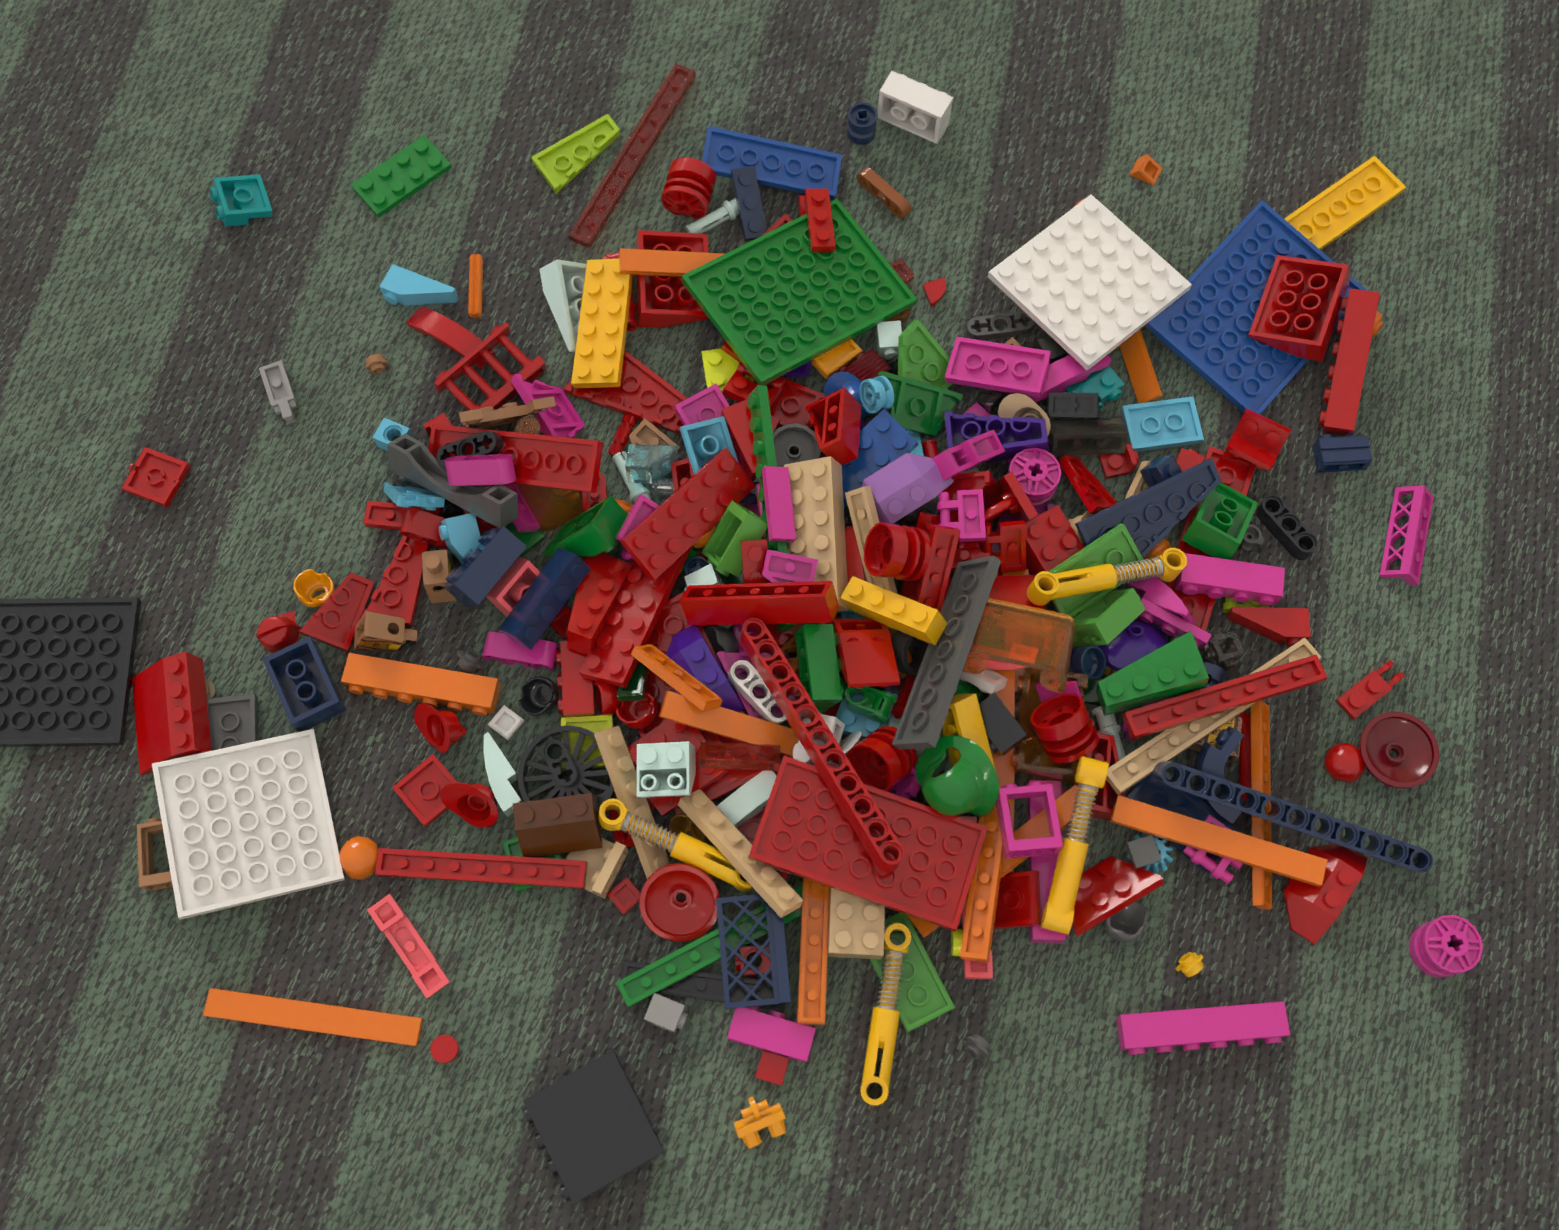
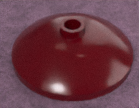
(1412, 742)

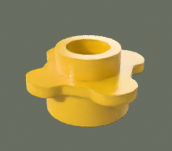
(1190, 964)

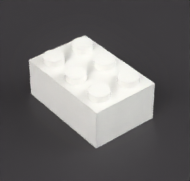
(914, 107)

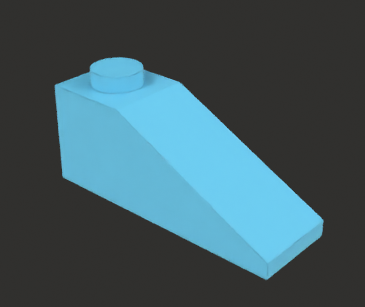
(414, 289)
(460, 534)

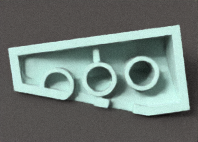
(564, 291)

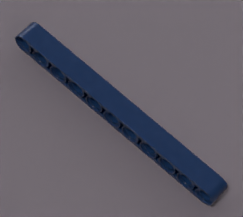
(1304, 821)

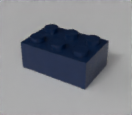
(484, 566)
(304, 684)

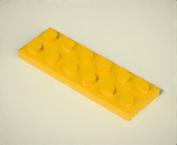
(1346, 203)
(602, 325)

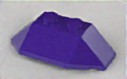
(694, 655)

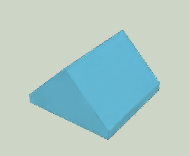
(705, 440)

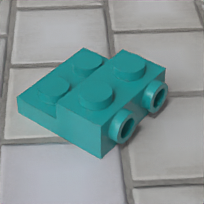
(240, 199)
(1103, 382)

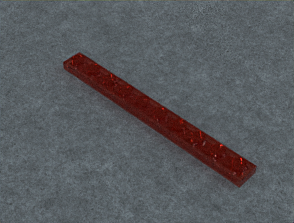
(632, 156)

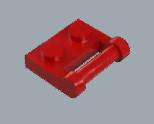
(739, 387)

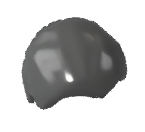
(721, 639)
(1134, 918)

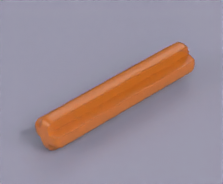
(475, 286)

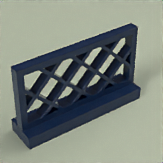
(777, 954)

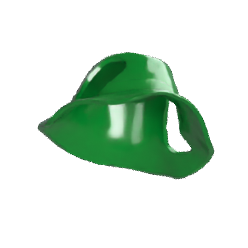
(967, 787)

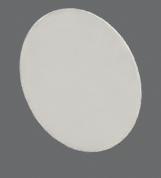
(848, 742)

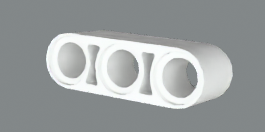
(746, 686)

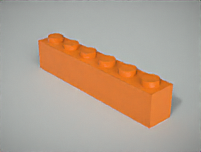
(421, 683)

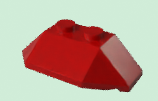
(1316, 908)

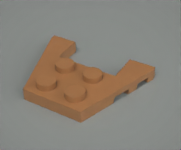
(510, 413)

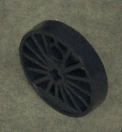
(573, 764)

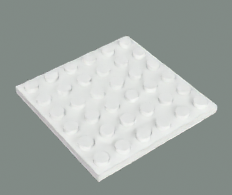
(1089, 281)
(246, 823)

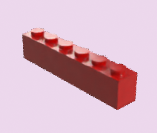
(1350, 363)
(766, 601)

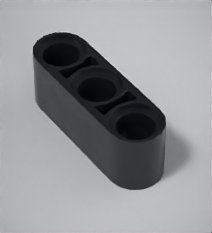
(1285, 516)

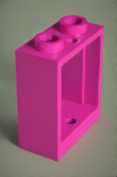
(1034, 846)

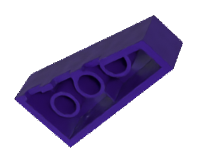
(1013, 432)

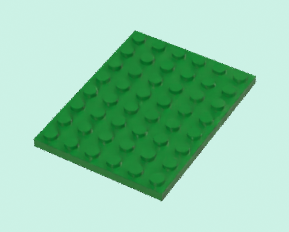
(792, 304)

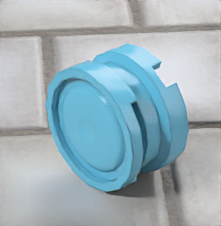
(876, 394)

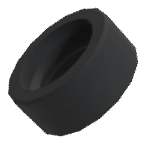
(900, 645)

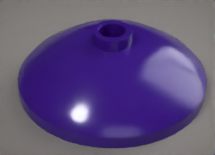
(1132, 644)

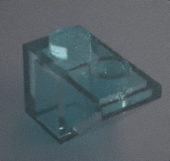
(649, 462)

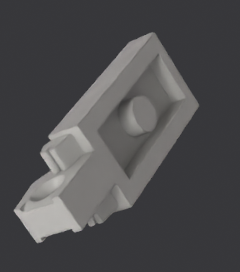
(279, 390)

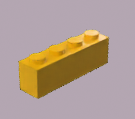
(894, 610)
(965, 721)

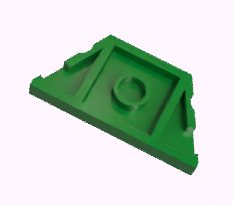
(920, 405)

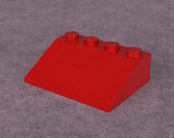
(665, 299)
(1300, 306)
(171, 710)

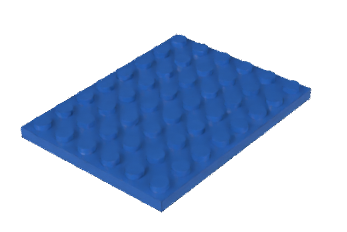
(1213, 319)

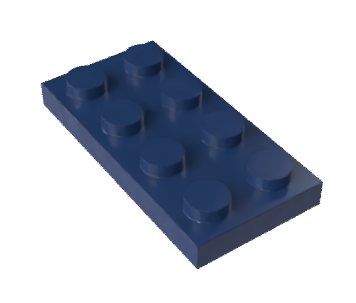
(1176, 801)

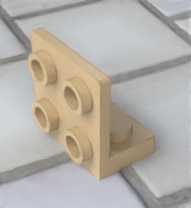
(602, 865)

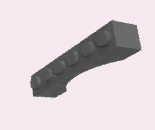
(414, 461)

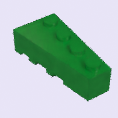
(1155, 677)

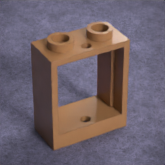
(147, 878)

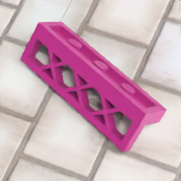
(1416, 534)

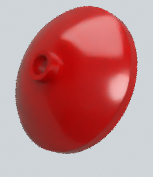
(678, 918)

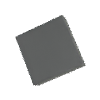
(1143, 852)

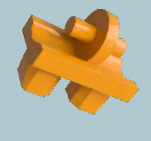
(757, 1117)

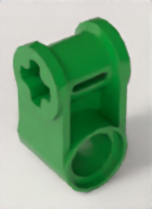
(874, 705)

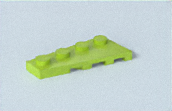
(572, 154)

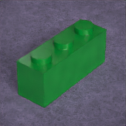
(819, 663)

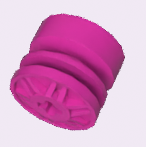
(1041, 487)
(1430, 947)

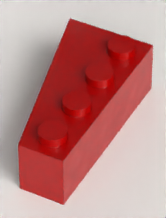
(595, 600)

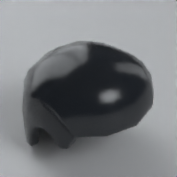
(533, 691)

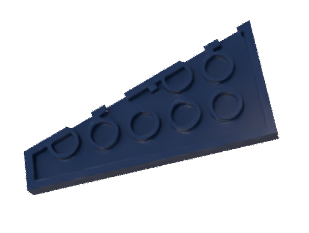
(1154, 510)

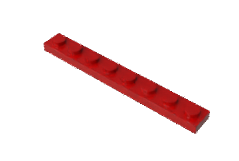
(1224, 696)
(481, 868)

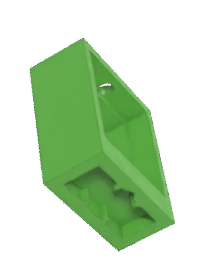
(724, 544)
(1107, 617)

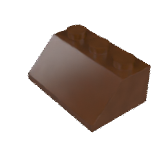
(558, 825)

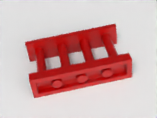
(530, 370)
(933, 584)

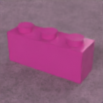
(771, 1033)

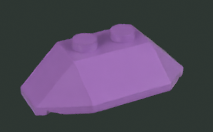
(905, 486)

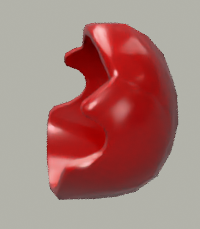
(609, 698)
(638, 713)
(1344, 762)

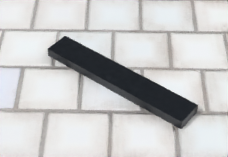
(709, 986)

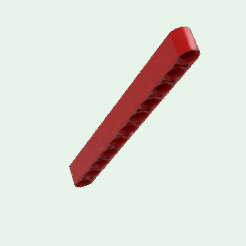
(821, 754)

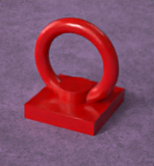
(1011, 501)

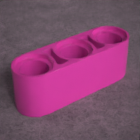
(480, 470)
(502, 648)

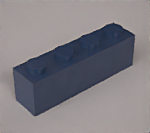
(544, 598)

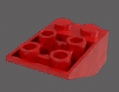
(865, 653)

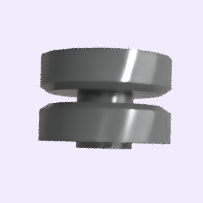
(795, 440)

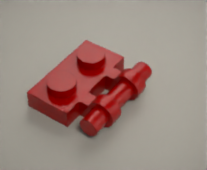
(1011, 544)

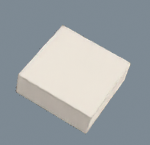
(506, 722)

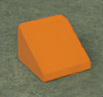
(1146, 170)

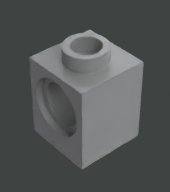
(666, 1013)

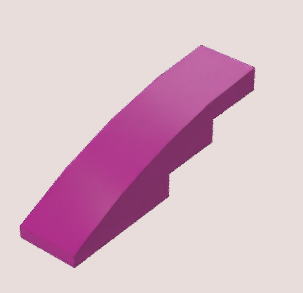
(1065, 373)

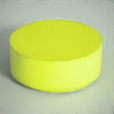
(956, 940)

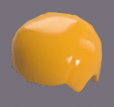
(308, 583)

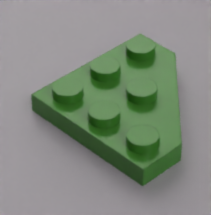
(921, 356)

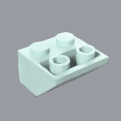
(665, 769)

